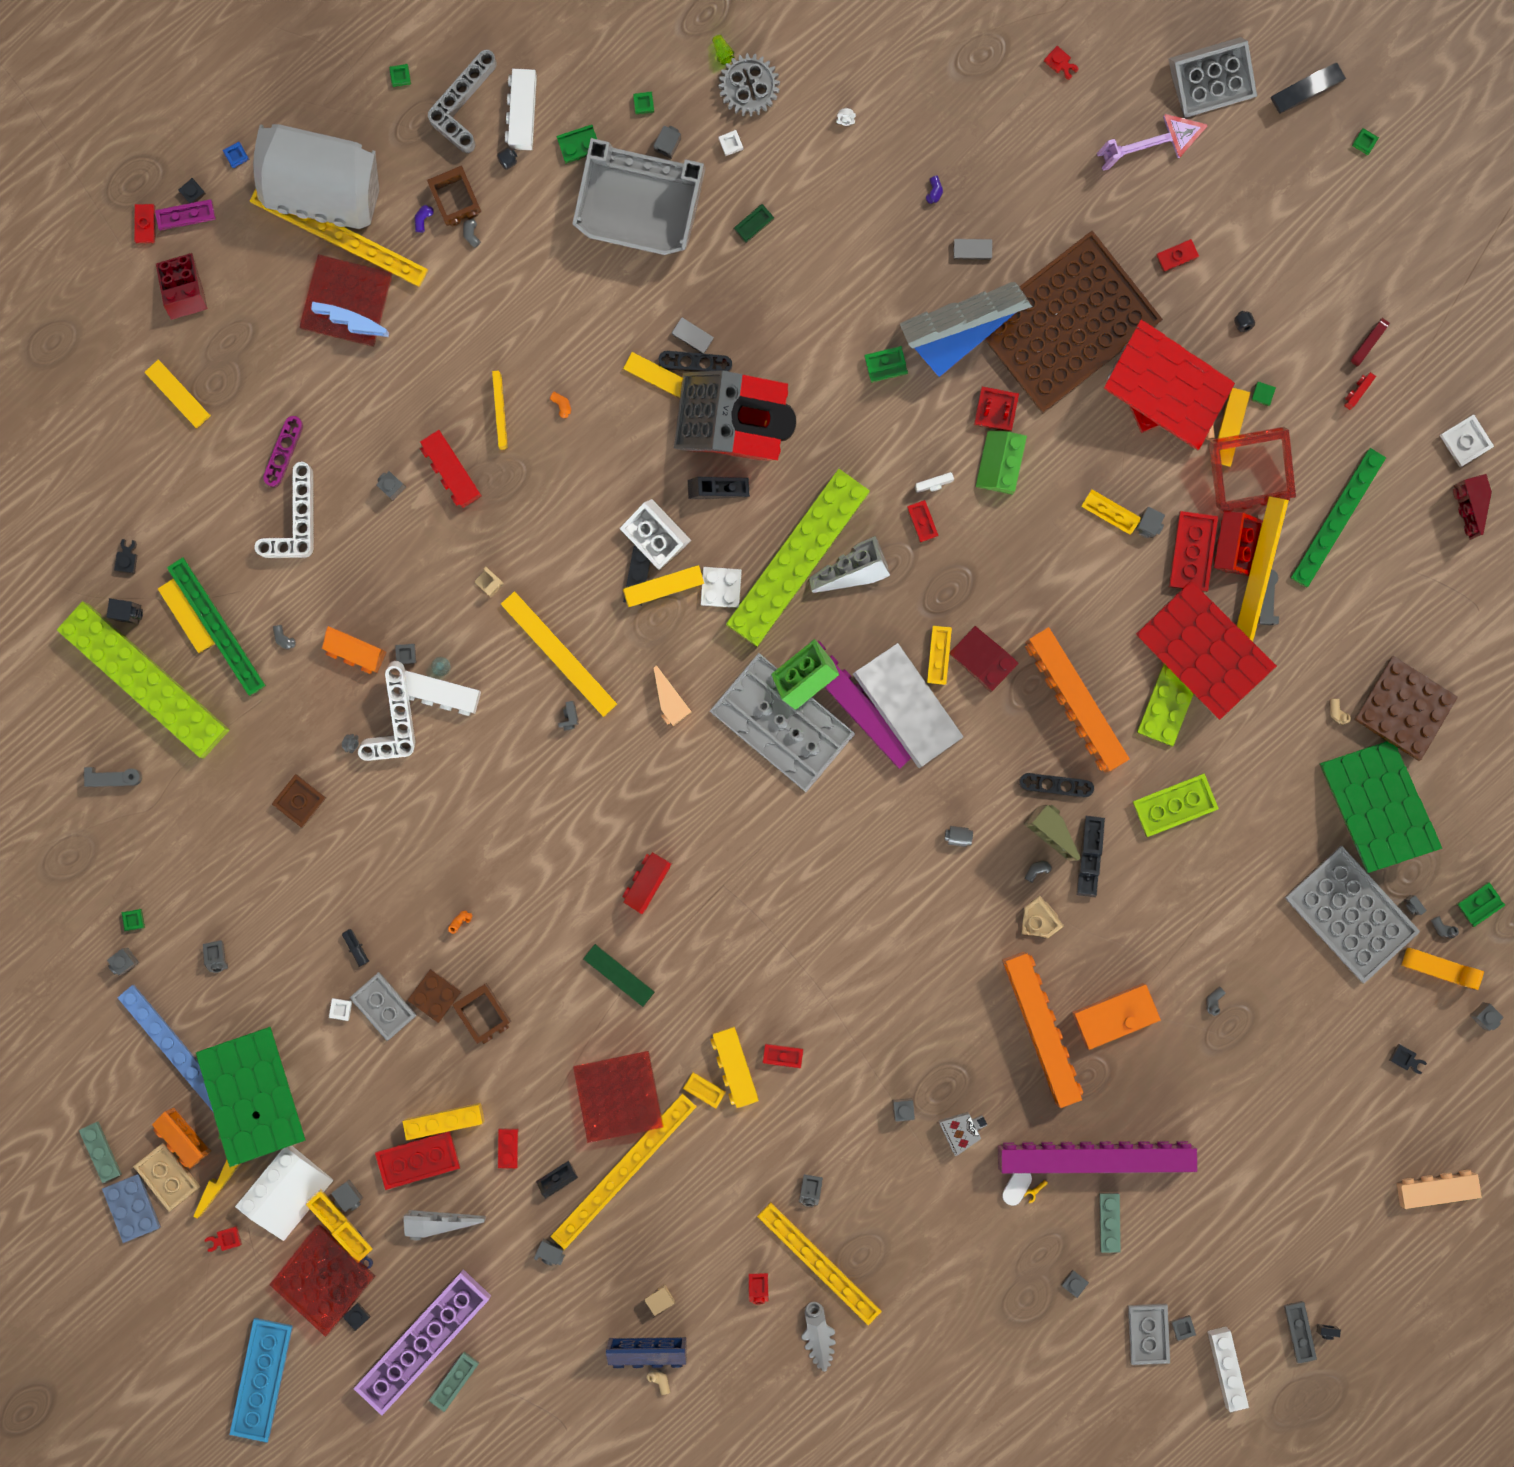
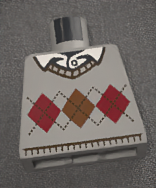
(962, 1131)

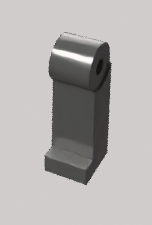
(1267, 611)
(128, 778)

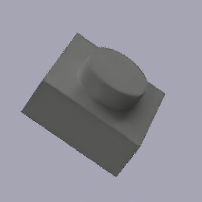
(406, 653)
(1414, 905)
(1074, 1283)
(1183, 1327)

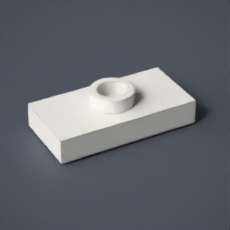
(934, 483)

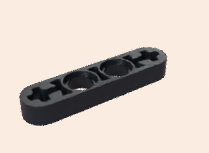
(696, 358)
(1056, 785)

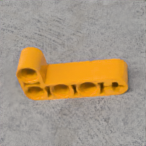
(1442, 968)

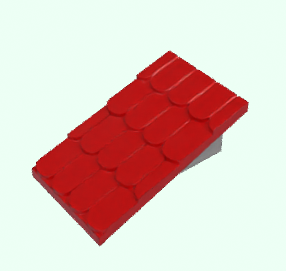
(1169, 385)
(1206, 650)

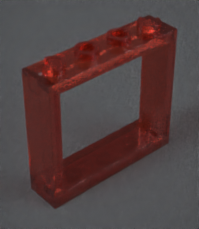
(1248, 439)

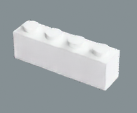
(521, 109)
(442, 693)
(1228, 1369)

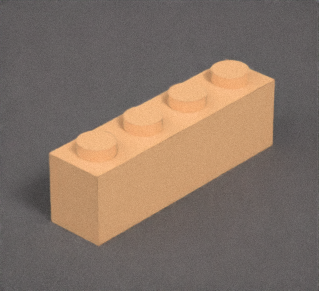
(1439, 1189)

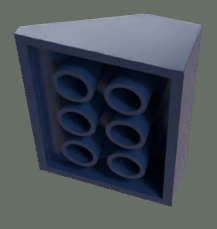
(647, 1352)

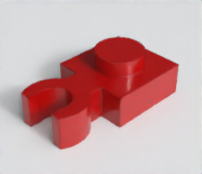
(1059, 60)
(226, 1239)

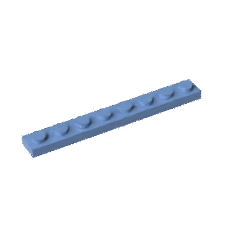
(165, 1039)

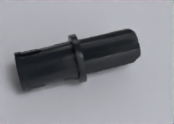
(355, 947)

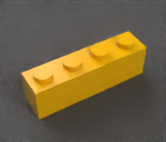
(735, 1066)
(443, 1121)

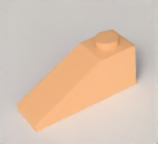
(670, 701)

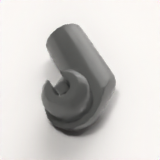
(281, 639)

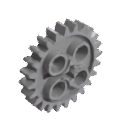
(765, 80)

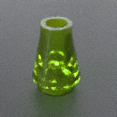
(723, 51)

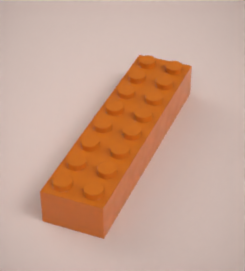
(1077, 700)
(1042, 1029)

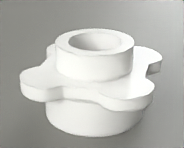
(846, 117)

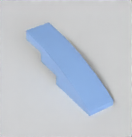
(355, 322)

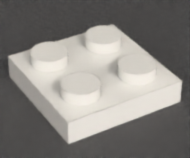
(1466, 440)
(721, 587)

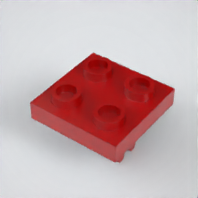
(996, 409)

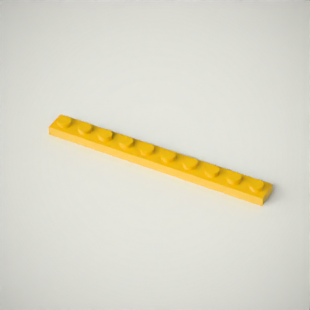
(356, 245)
(622, 1172)

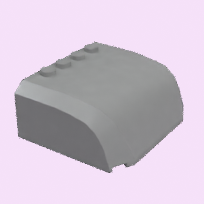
(315, 176)
(637, 199)

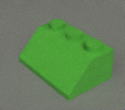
(1001, 461)
(804, 674)

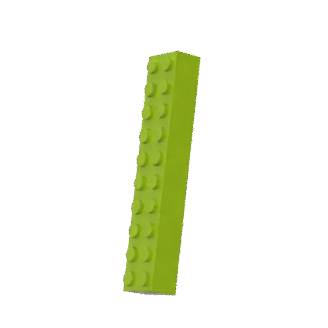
(798, 558)
(143, 679)

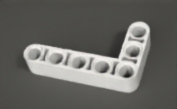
(298, 520)
(400, 736)

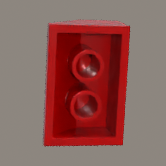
(1237, 542)
(646, 882)

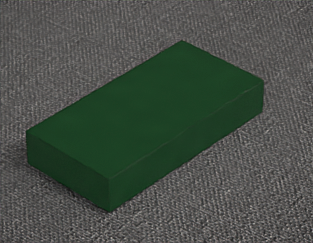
(753, 223)

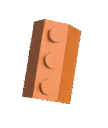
(353, 650)
(180, 1138)

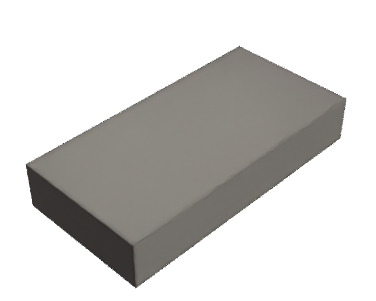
(973, 249)
(692, 335)

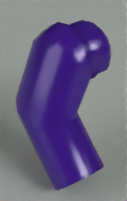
(936, 191)
(420, 216)

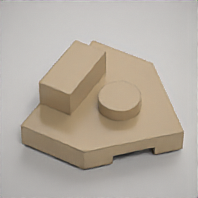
(1040, 919)

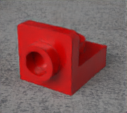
(758, 1288)

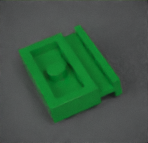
(576, 143)
(886, 364)
(1480, 904)

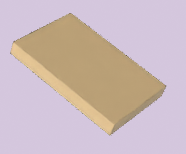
(166, 1176)

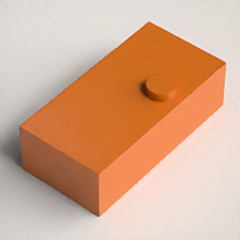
(1116, 1016)

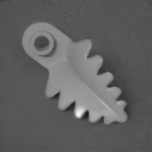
(818, 1335)

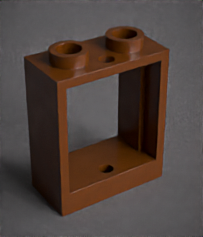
(446, 179)
(472, 996)

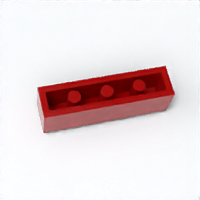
(450, 468)

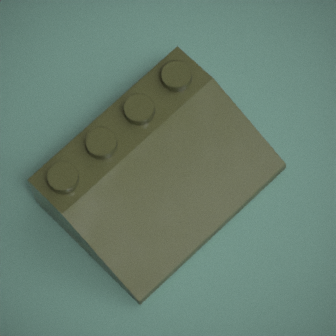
(1052, 829)

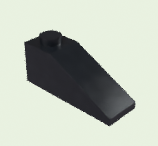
(718, 487)

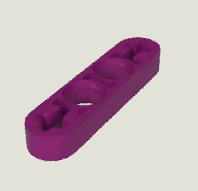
(280, 450)

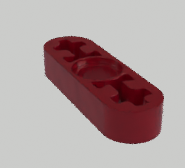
(1369, 342)

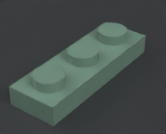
(100, 1152)
(1109, 1222)
(454, 1381)

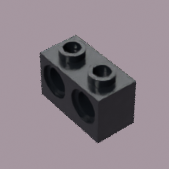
(124, 611)

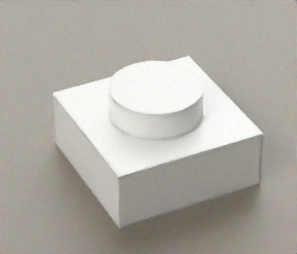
(730, 143)
(340, 1009)

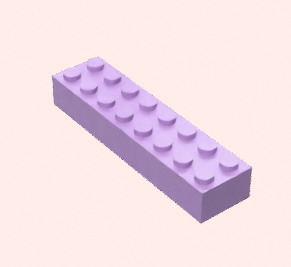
(422, 1342)

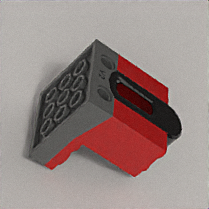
(729, 414)

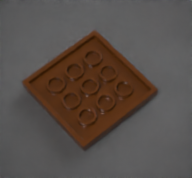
(1406, 708)

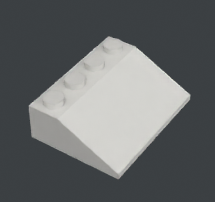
(281, 1192)

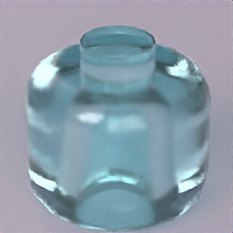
(441, 666)

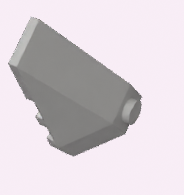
(860, 567)
(427, 1223)

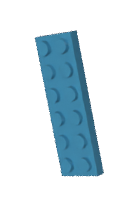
(261, 1380)

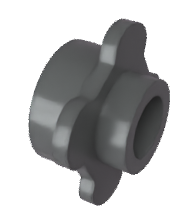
(350, 743)

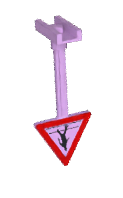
(1180, 132)

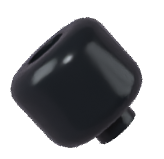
(507, 158)
(1244, 321)

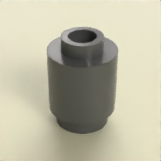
(959, 836)

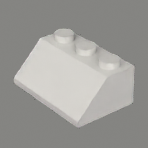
(655, 534)

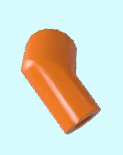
(564, 404)
(457, 921)

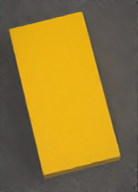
(704, 1090)

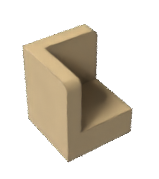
(489, 582)
(660, 1300)

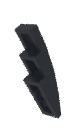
(1308, 88)
(1090, 856)

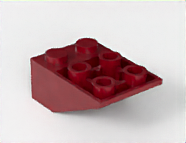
(181, 286)
(1474, 502)

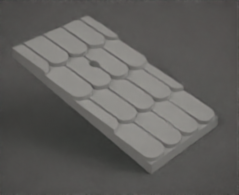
(770, 725)

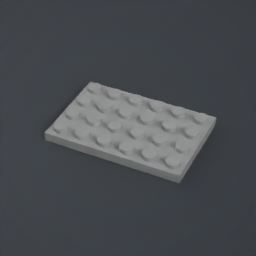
(1352, 914)

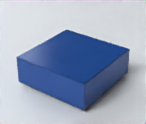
(236, 154)

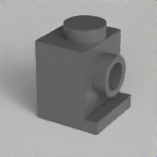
(550, 1253)

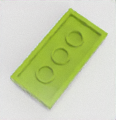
(1166, 708)
(1175, 805)

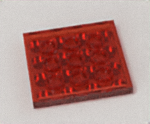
(347, 287)
(618, 1096)
(322, 1280)

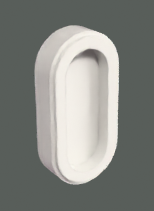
(1016, 1188)

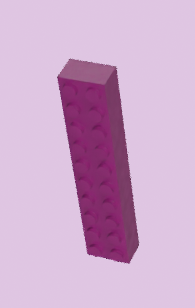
(1097, 1158)

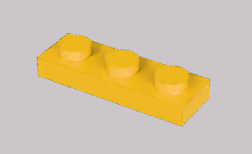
(1111, 512)
(939, 655)

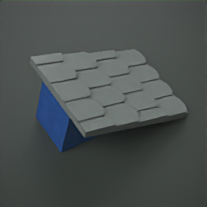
(959, 327)

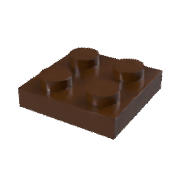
(299, 800)
(434, 996)

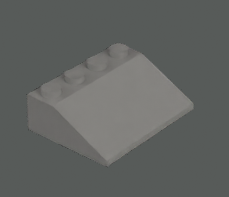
(1213, 76)

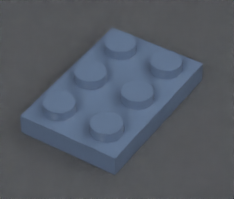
(131, 1208)

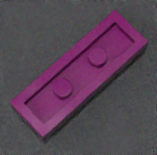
(185, 214)

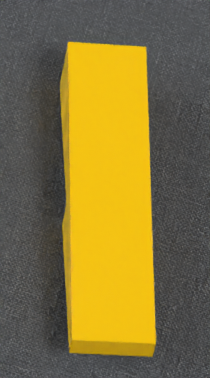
(1232, 421)
(663, 586)
(213, 1188)
(339, 1225)

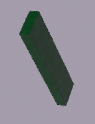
(618, 975)

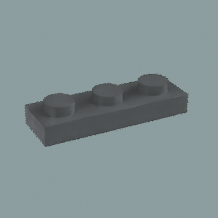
(1300, 1332)

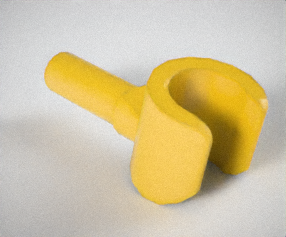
(1035, 1190)

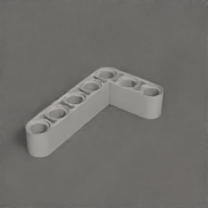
(460, 99)

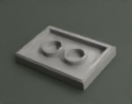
(383, 1006)
(1149, 1334)

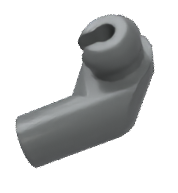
(468, 232)
(1036, 868)
(1444, 930)
(1212, 1001)

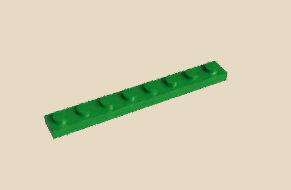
(1338, 517)
(216, 626)

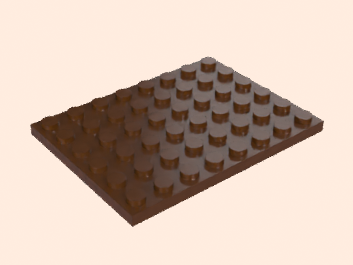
(1076, 323)

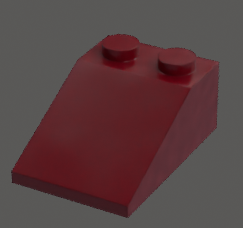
(983, 658)

